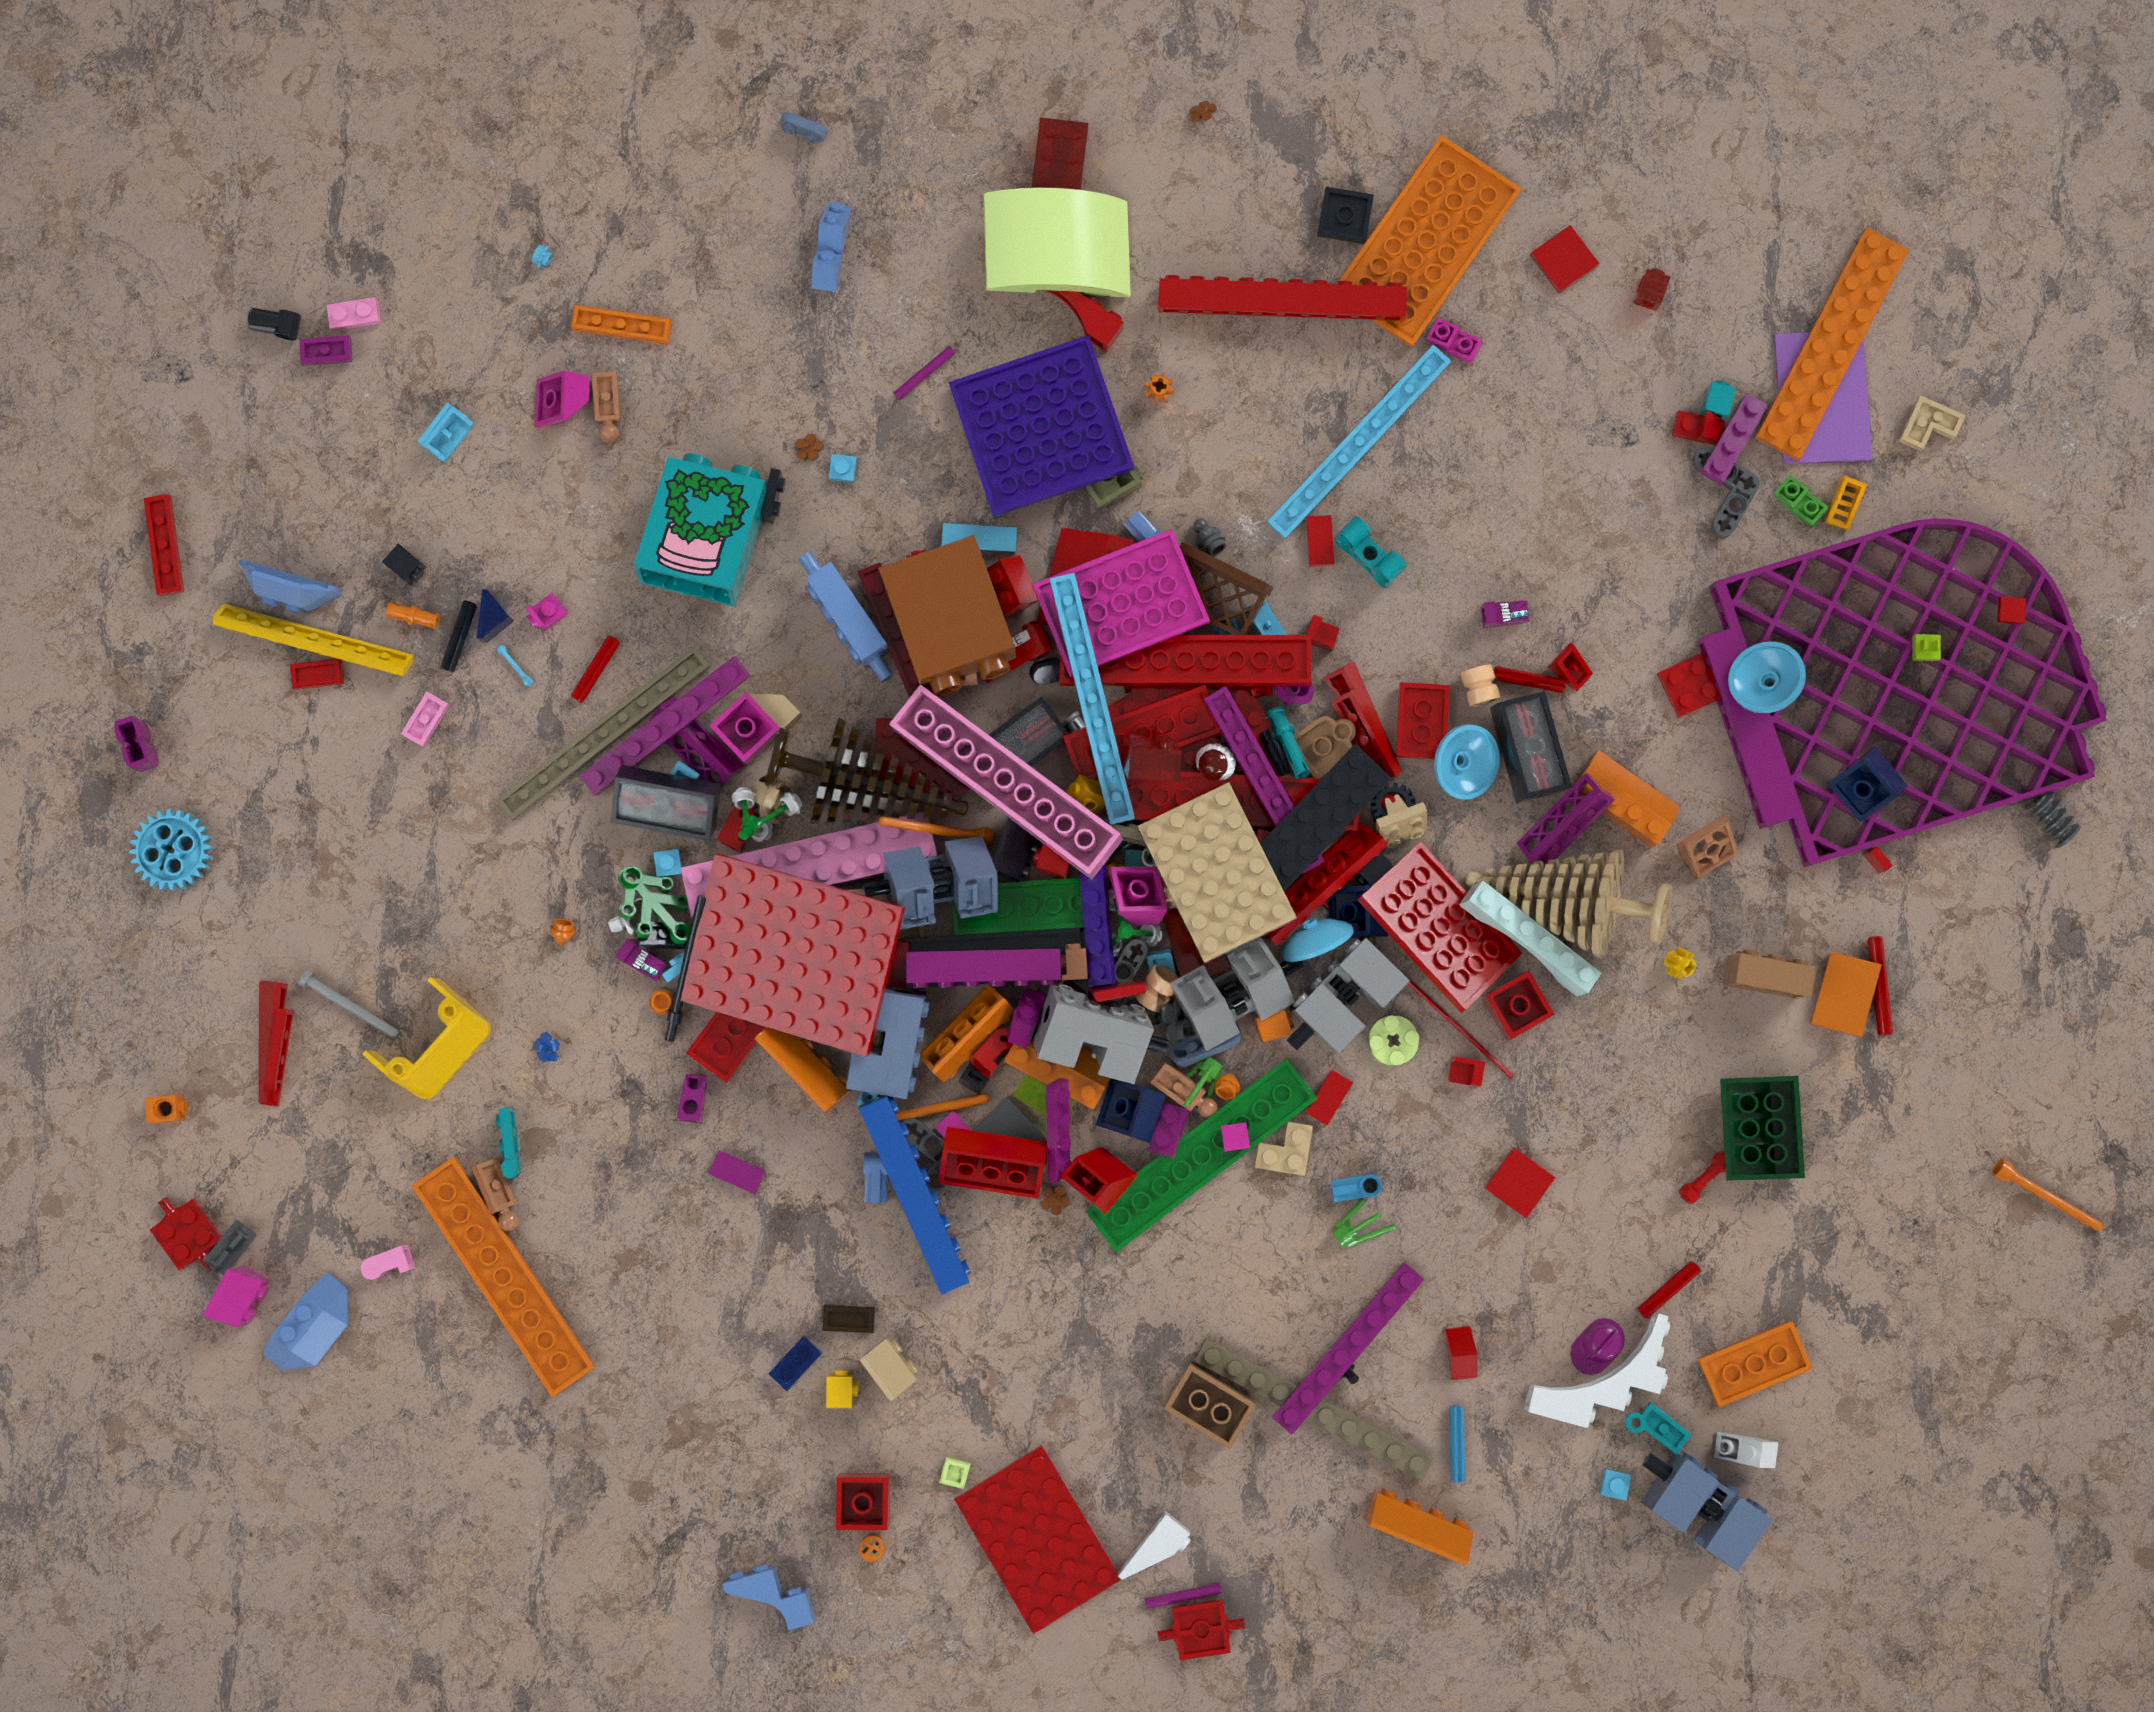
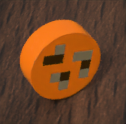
(872, 1548)

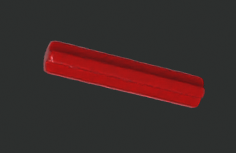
(595, 669)
(1529, 679)
(1669, 1289)

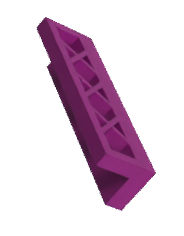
(701, 741)
(1567, 826)

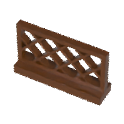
(1230, 575)

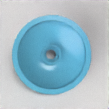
(1766, 664)
(1476, 763)
(1316, 939)

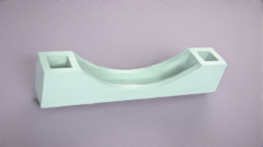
(1559, 959)

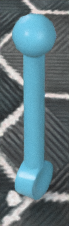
(501, 649)

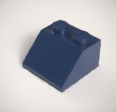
(1868, 784)
(1346, 907)
(1130, 1110)

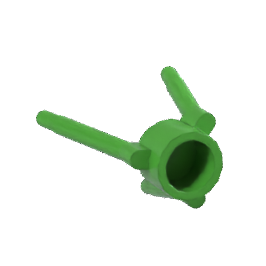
(1209, 1071)
(1346, 1233)

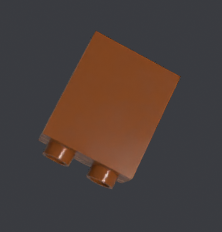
(949, 615)

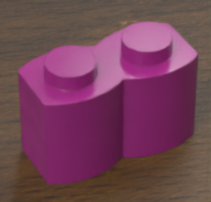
(136, 748)
(1026, 1017)

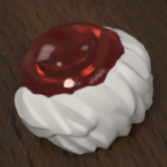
(1215, 762)

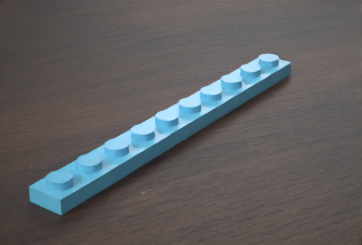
(1359, 442)
(1092, 698)

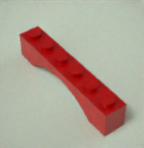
(1097, 322)

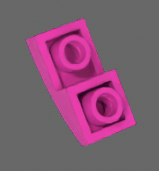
(1453, 341)

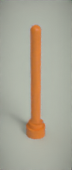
(986, 832)
(943, 1107)
(2004, 1171)

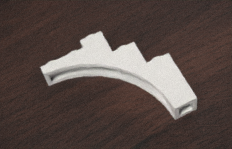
(1611, 1390)

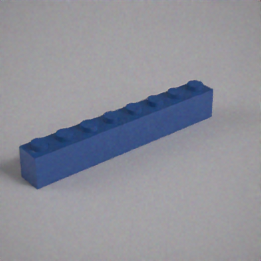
(913, 1193)

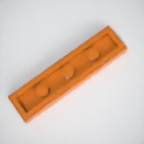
(621, 324)

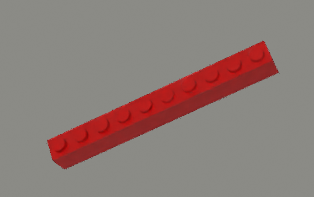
(1282, 298)

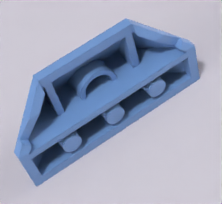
(287, 589)
(310, 1326)

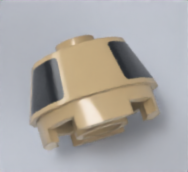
(768, 798)

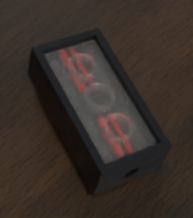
(1031, 732)
(1530, 747)
(665, 802)

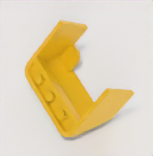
(446, 1055)

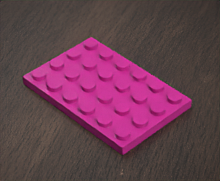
(1130, 599)

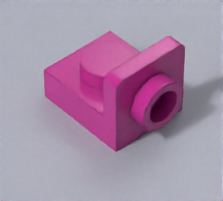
(546, 612)

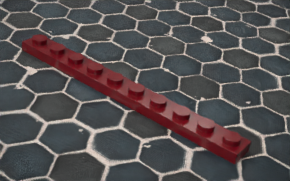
(887, 621)

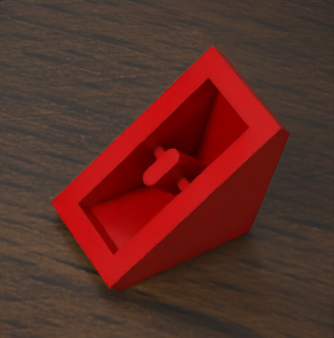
(1571, 667)
(1461, 1353)

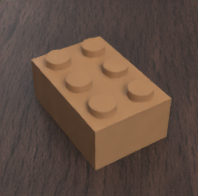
(1770, 974)
(1209, 1405)

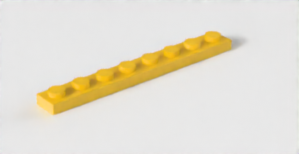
(313, 639)

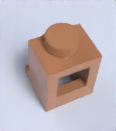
(1074, 962)

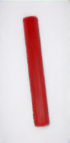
(1881, 993)

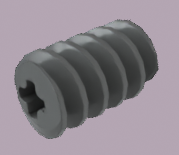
(2054, 818)

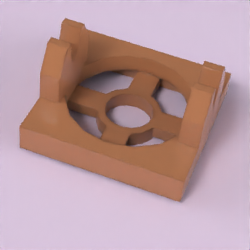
(1718, 857)

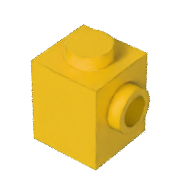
(1088, 793)
(841, 1389)

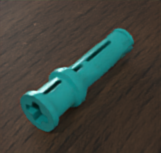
(1285, 734)

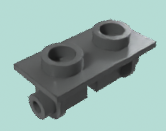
(229, 1247)

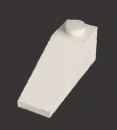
(1160, 1543)

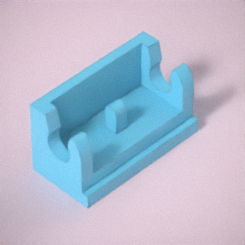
(445, 432)
(1266, 622)

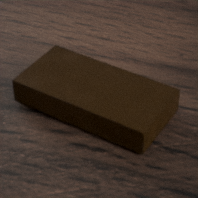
(848, 1318)

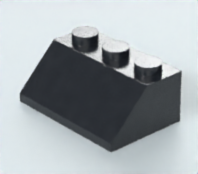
(1014, 852)

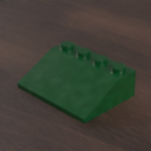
(1762, 1128)

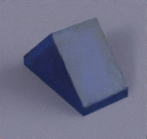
(492, 617)

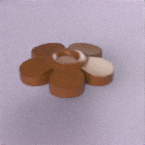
(1203, 111)
(808, 448)
(1054, 1199)

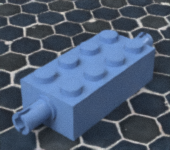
(844, 610)

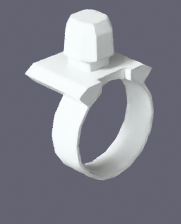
(618, 924)

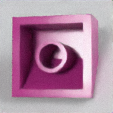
(746, 728)
(1139, 894)
(237, 1297)

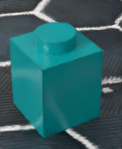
(1718, 399)

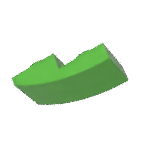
(1800, 502)

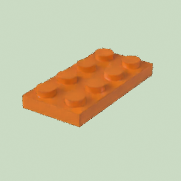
(1754, 1363)

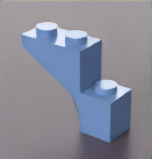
(831, 242)
(764, 1586)

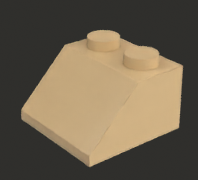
(889, 1368)

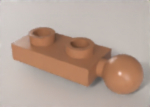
(606, 404)
(1179, 1087)
(496, 1192)

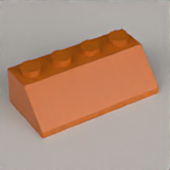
(1636, 804)
(966, 1033)
(805, 1067)
(1084, 1081)
(1420, 1526)

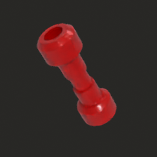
(1691, 1192)

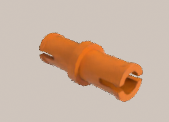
(412, 615)

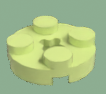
(1379, 1043)

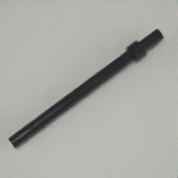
(675, 1014)

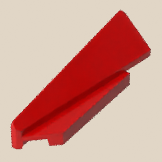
(1356, 706)
(274, 1039)

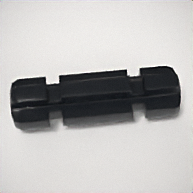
(1275, 752)

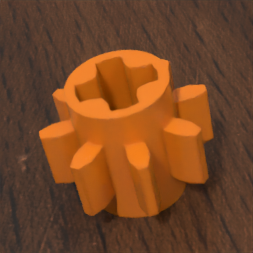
(1155, 381)

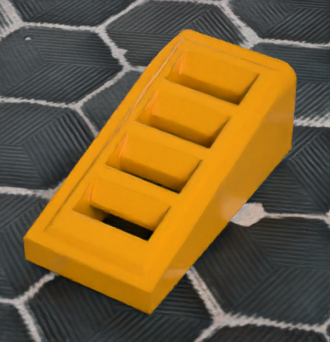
(1853, 506)

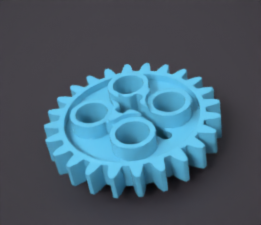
(191, 860)

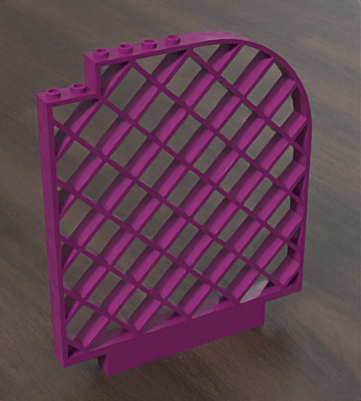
(1754, 734)

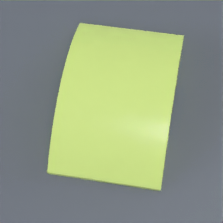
(1056, 241)

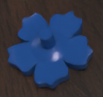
(547, 1047)

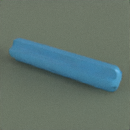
(1457, 1444)

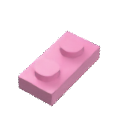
(353, 314)
(425, 719)

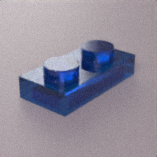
(795, 1363)

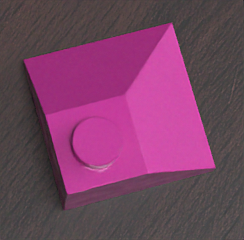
(560, 397)

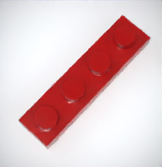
(163, 545)

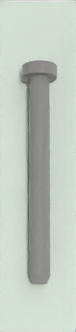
(308, 980)

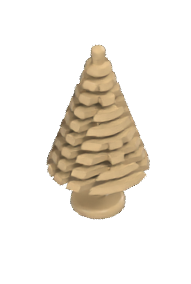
(1578, 897)

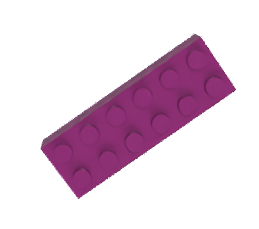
(983, 965)

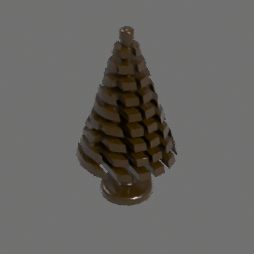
(858, 779)

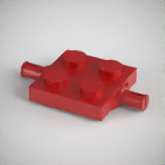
(185, 1233)
(1201, 1629)

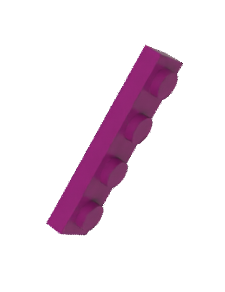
(1733, 439)
(1058, 1128)

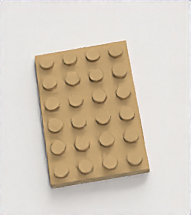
(1216, 872)

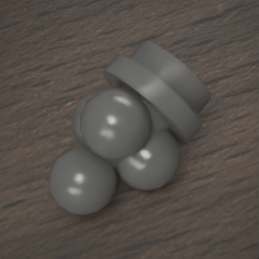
(1210, 537)

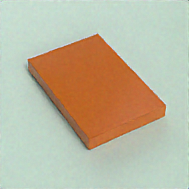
(1846, 994)

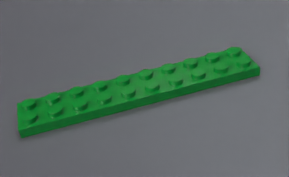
(1201, 1154)

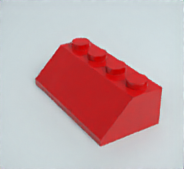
(992, 1162)

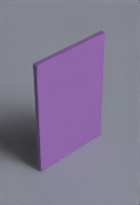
(1845, 426)

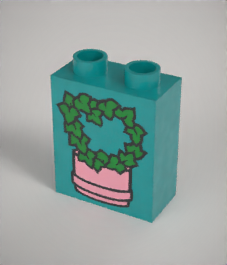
(701, 529)

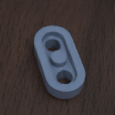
(795, 124)

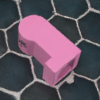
(378, 1265)

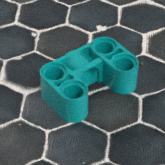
(1355, 539)

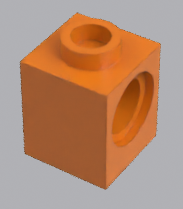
(1274, 1026)
(155, 1109)

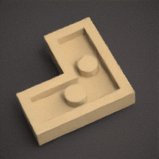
(1930, 417)
(1292, 1156)

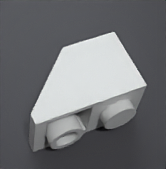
(1746, 1450)

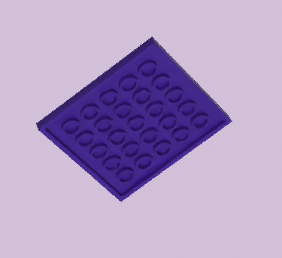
(1041, 426)

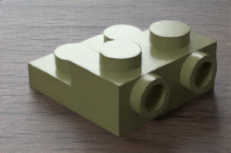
(1115, 487)

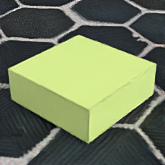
(955, 1472)

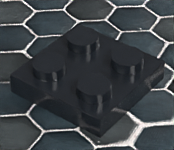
(1345, 215)

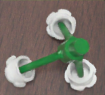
(759, 827)
(1148, 933)

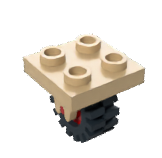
(1398, 815)

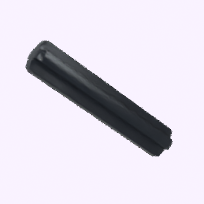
(458, 636)

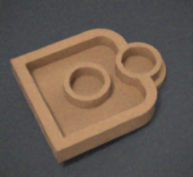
(1325, 743)

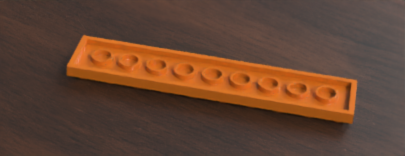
(1831, 344)
(503, 1276)

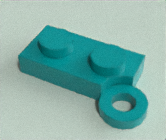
(1660, 1427)

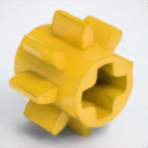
(1680, 963)

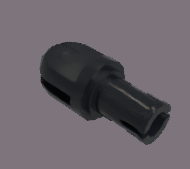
(1045, 671)

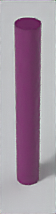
(924, 373)
(1184, 1595)

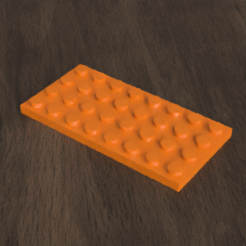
(1433, 233)

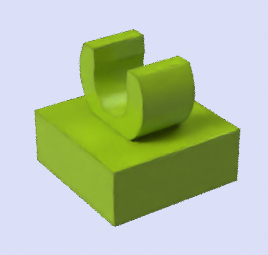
(1926, 647)

